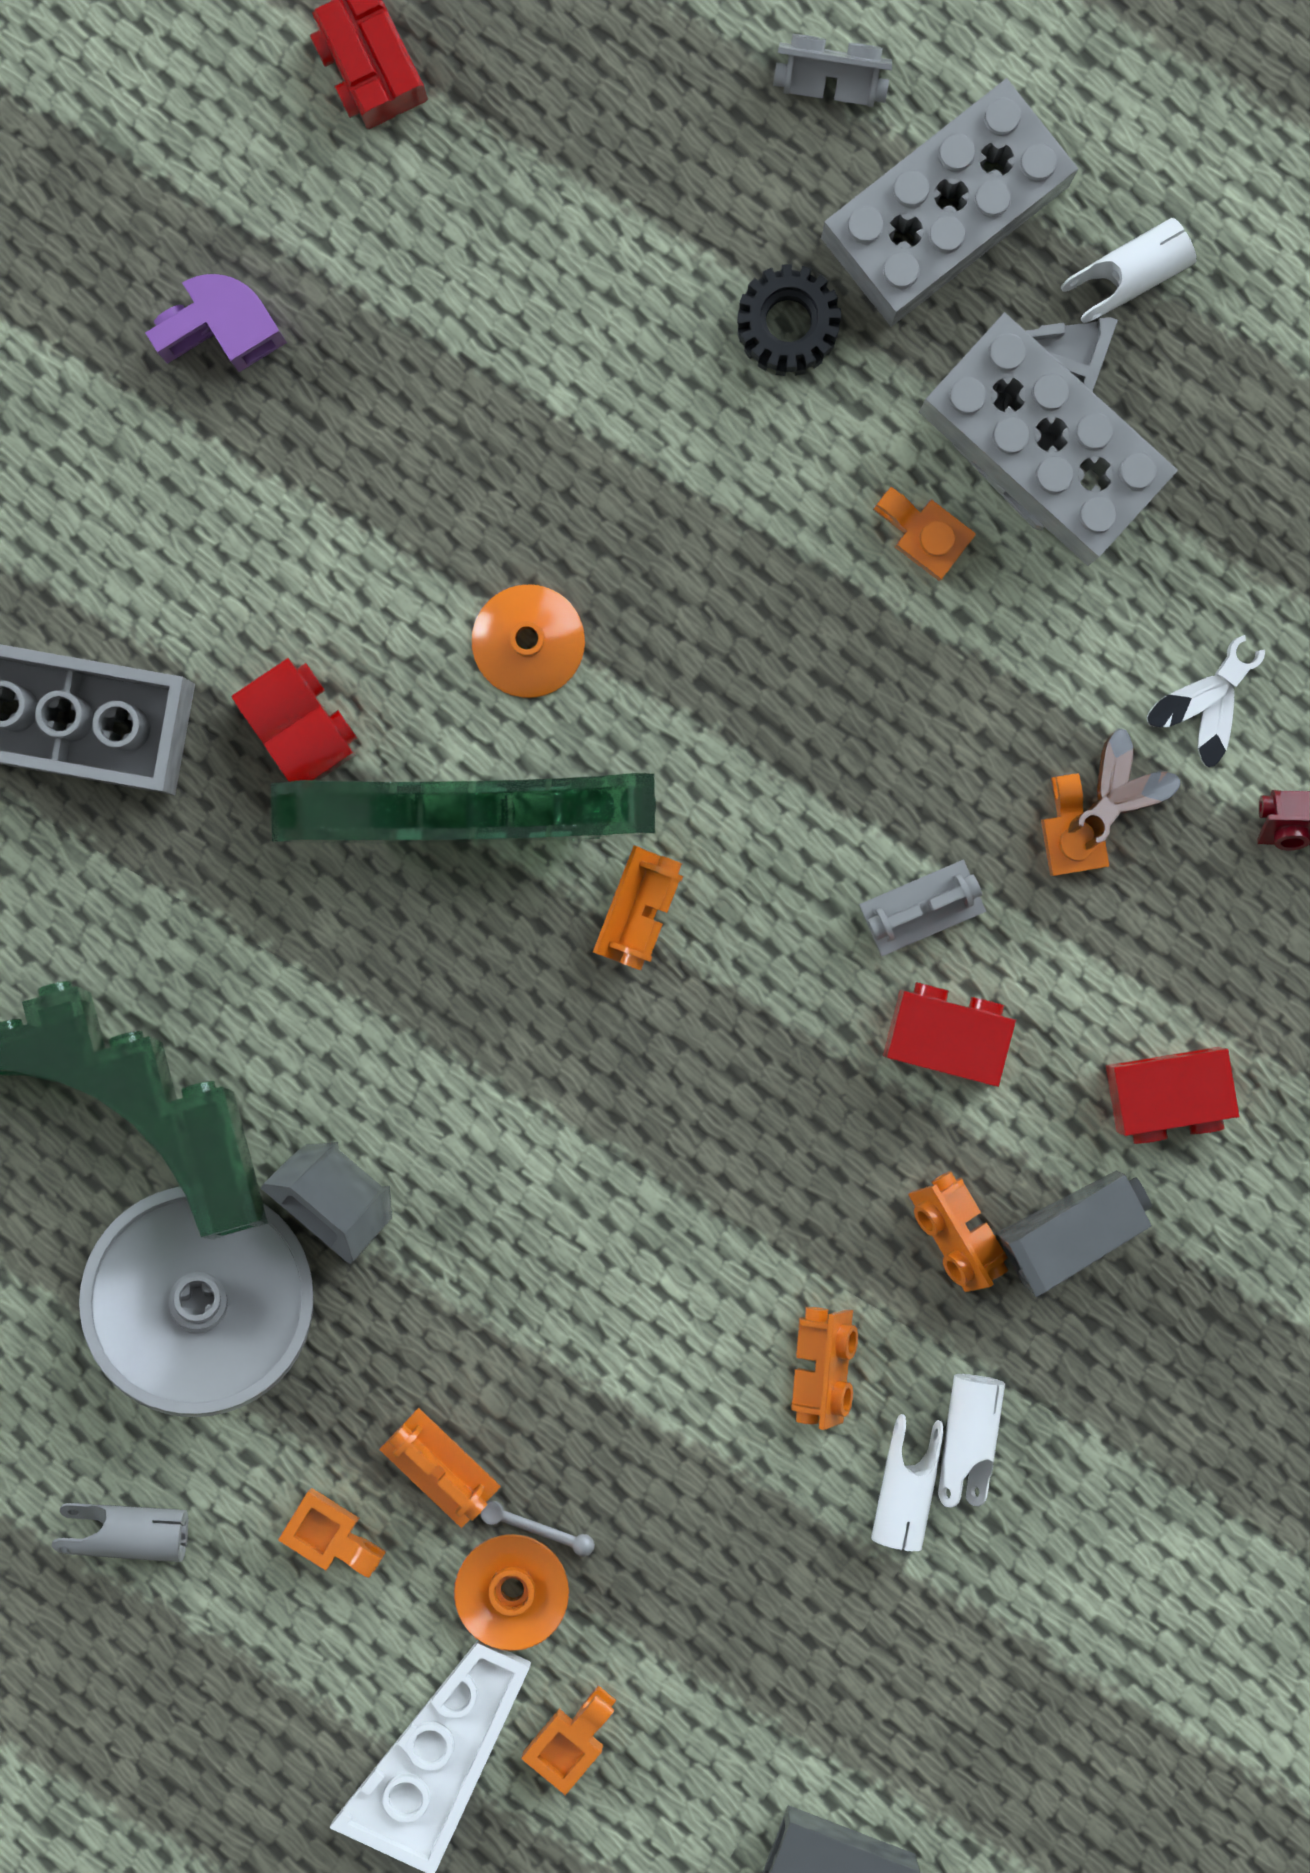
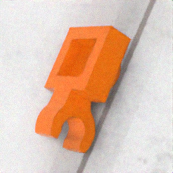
(930, 537)
(1067, 850)
(323, 1531)
(567, 1745)

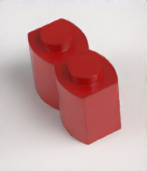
(293, 722)

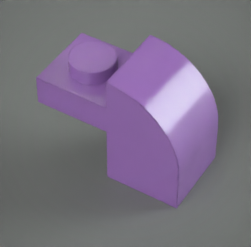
(219, 309)

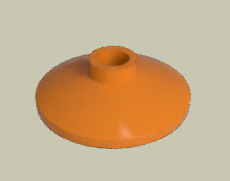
(533, 670)
(506, 1620)

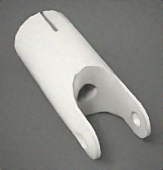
(1138, 266)
(970, 1438)
(906, 1492)

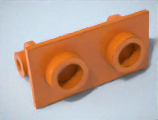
(630, 925)
(969, 1256)
(825, 1391)
(440, 1468)

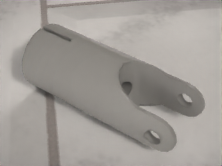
(128, 1532)

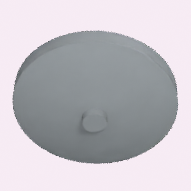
(192, 1317)

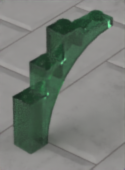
(463, 810)
(194, 1134)

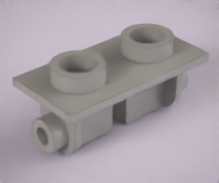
(811, 64)
(923, 907)

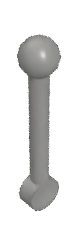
(494, 1512)

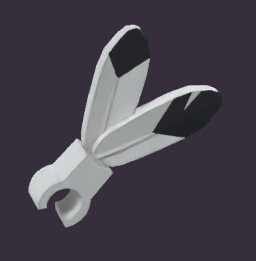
(1213, 697)

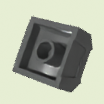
(332, 1198)

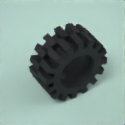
(797, 287)

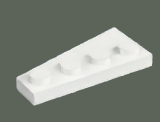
(430, 1772)

